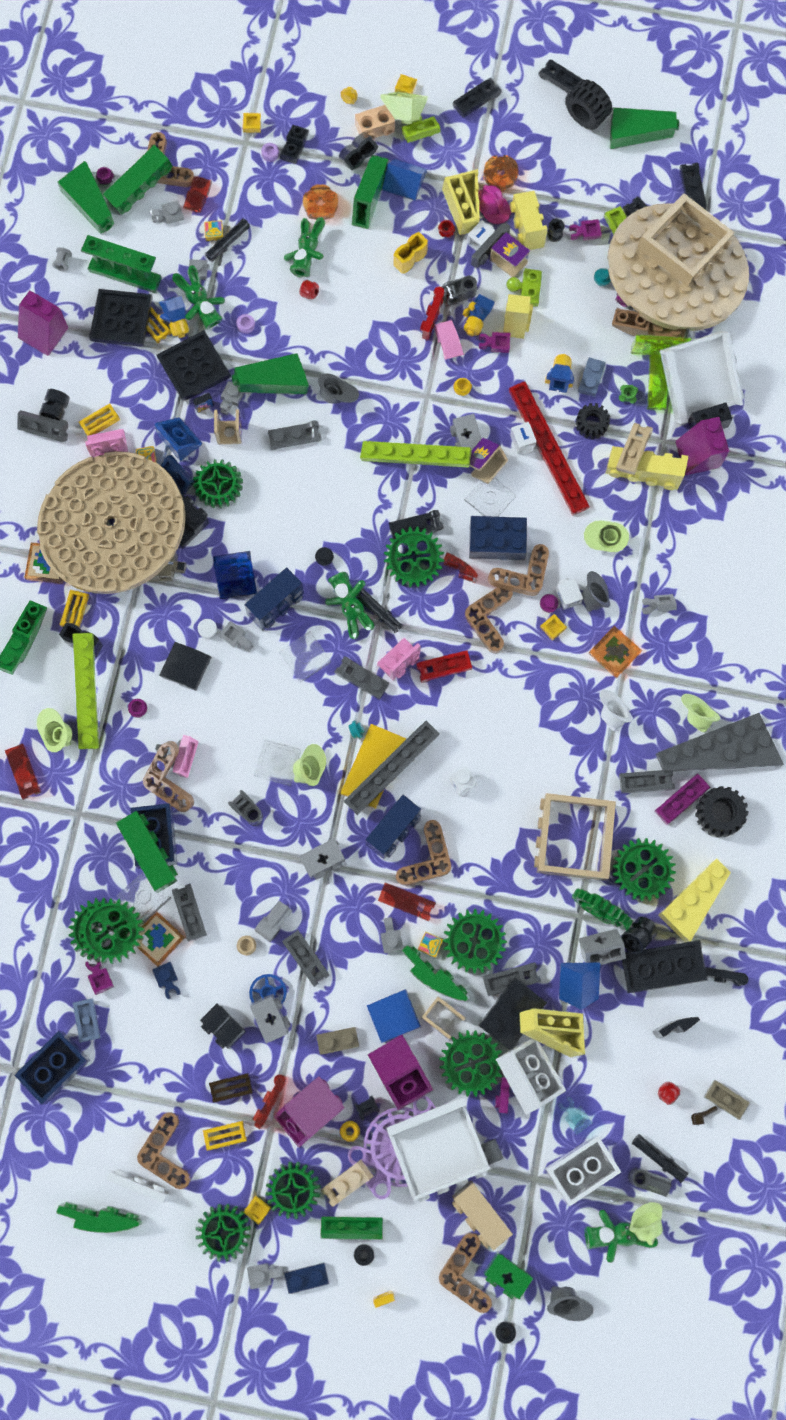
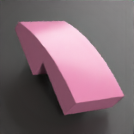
(449, 339)

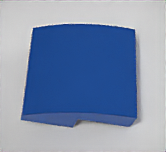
(393, 1016)

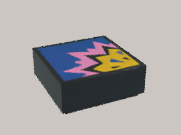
(203, 402)

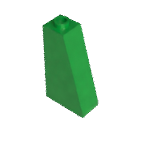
(641, 126)
(369, 192)
(86, 196)
(274, 375)

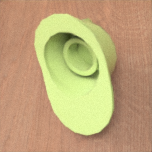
(606, 536)
(699, 713)
(53, 730)
(310, 766)
(647, 1222)

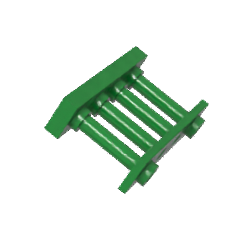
(121, 264)

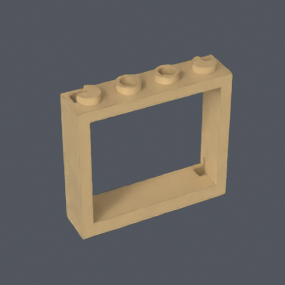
(669, 261)
(541, 842)

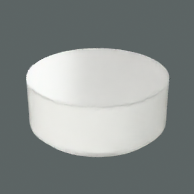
(207, 628)

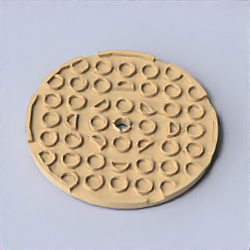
(659, 294)
(115, 557)

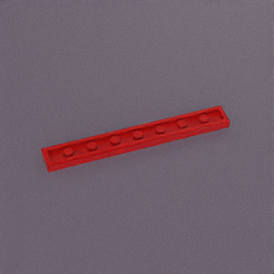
(549, 448)

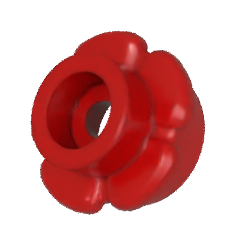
(446, 224)

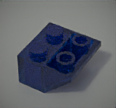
(234, 574)

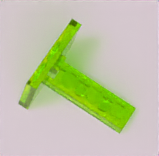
(656, 380)

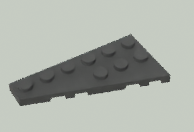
(729, 747)

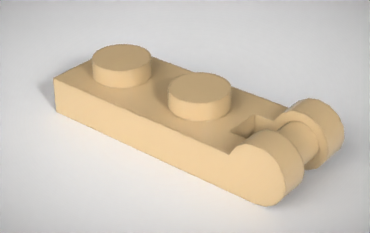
(634, 449)
(347, 1182)

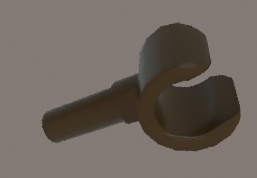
(697, 1118)

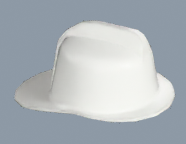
(614, 710)

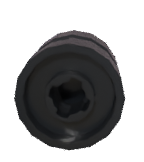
(54, 404)
(639, 935)

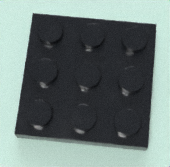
(120, 317)
(193, 365)

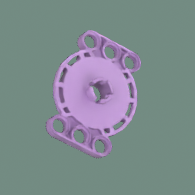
(382, 1154)

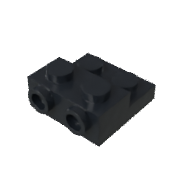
(195, 521)

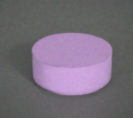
(270, 152)
(245, 323)

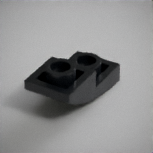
(294, 144)

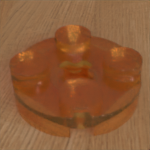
(500, 163)
(313, 196)

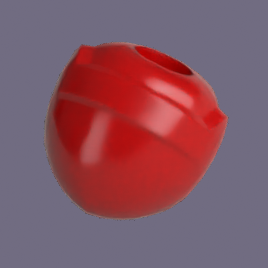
(309, 289)
(668, 1092)

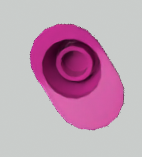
(493, 205)

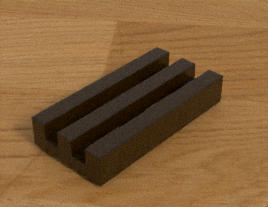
(214, 1092)

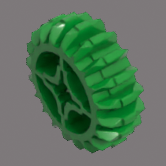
(225, 483)
(275, 1192)
(222, 1223)

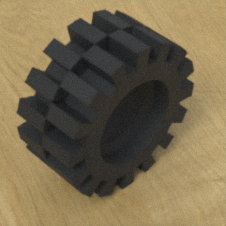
(596, 411)

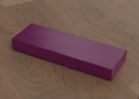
(682, 799)

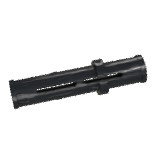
(222, 244)
(383, 614)
(667, 1164)

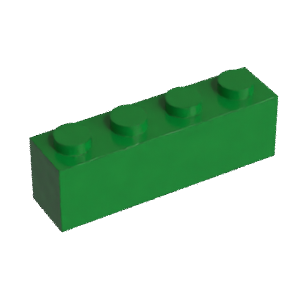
(138, 180)
(146, 851)

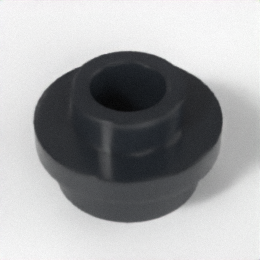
(363, 1247)
(512, 1332)

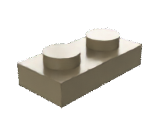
(337, 1040)
(726, 1099)

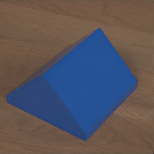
(404, 179)
(177, 437)
(579, 983)

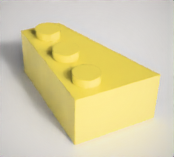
(463, 200)
(528, 220)
(517, 315)
(555, 1029)

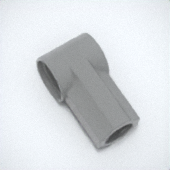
(270, 925)

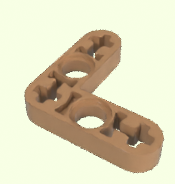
(183, 172)
(525, 580)
(483, 612)
(160, 777)
(436, 858)
(157, 1158)
(457, 1272)

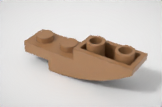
(633, 324)

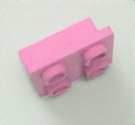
(106, 442)
(399, 659)

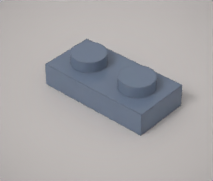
(591, 377)
(86, 1020)

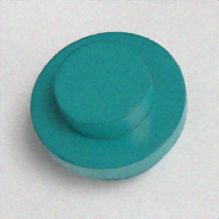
(602, 277)
(356, 729)

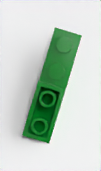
(23, 637)
(439, 982)
(107, 1221)

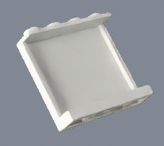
(701, 375)
(438, 1149)

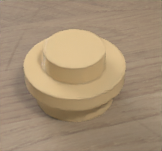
(246, 945)

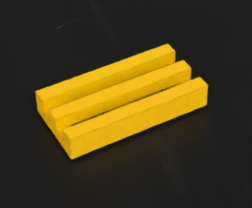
(162, 335)
(103, 425)
(81, 611)
(207, 1139)

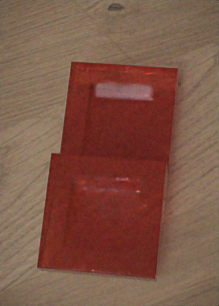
(198, 194)
(466, 571)

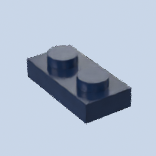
(178, 474)
(306, 1278)

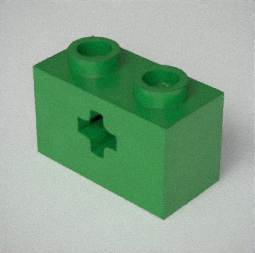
(519, 1281)

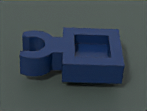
(165, 976)

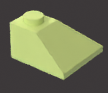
(404, 106)

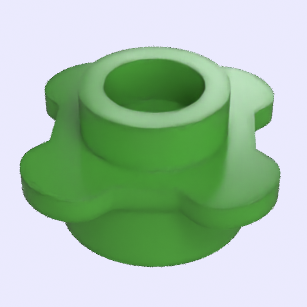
(628, 389)

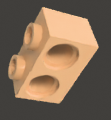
(373, 119)

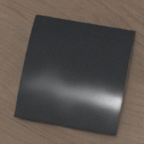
(185, 666)
(679, 1025)

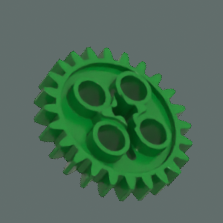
(411, 540)
(654, 883)
(602, 909)
(102, 915)
(76, 927)
(491, 946)
(464, 1045)

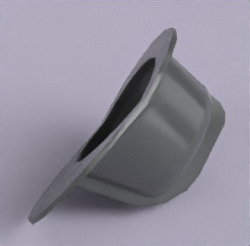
(336, 390)
(595, 593)
(568, 1305)

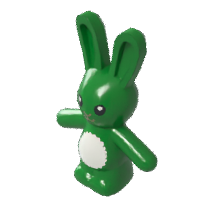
(307, 244)
(197, 295)
(351, 606)
(611, 1236)

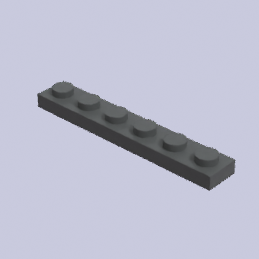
(391, 767)

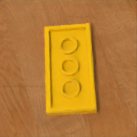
(373, 752)

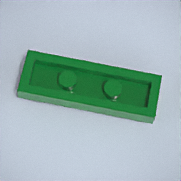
(352, 1228)

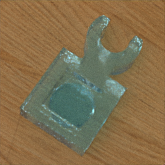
(576, 1118)

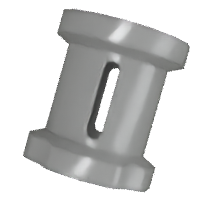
(62, 259)

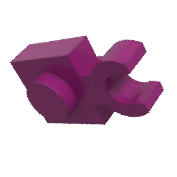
(588, 230)
(498, 342)
(99, 979)
(501, 1101)

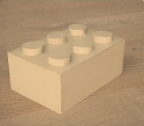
(481, 1216)

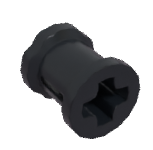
(556, 229)
(367, 1107)

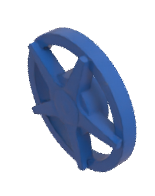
(267, 989)

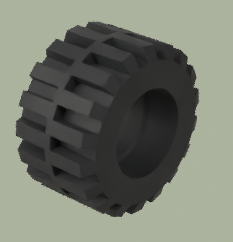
(588, 104)
(734, 802)

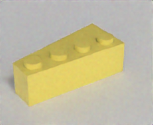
(652, 469)
(693, 903)

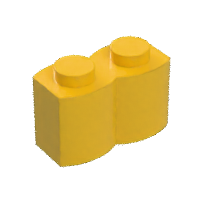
(411, 252)

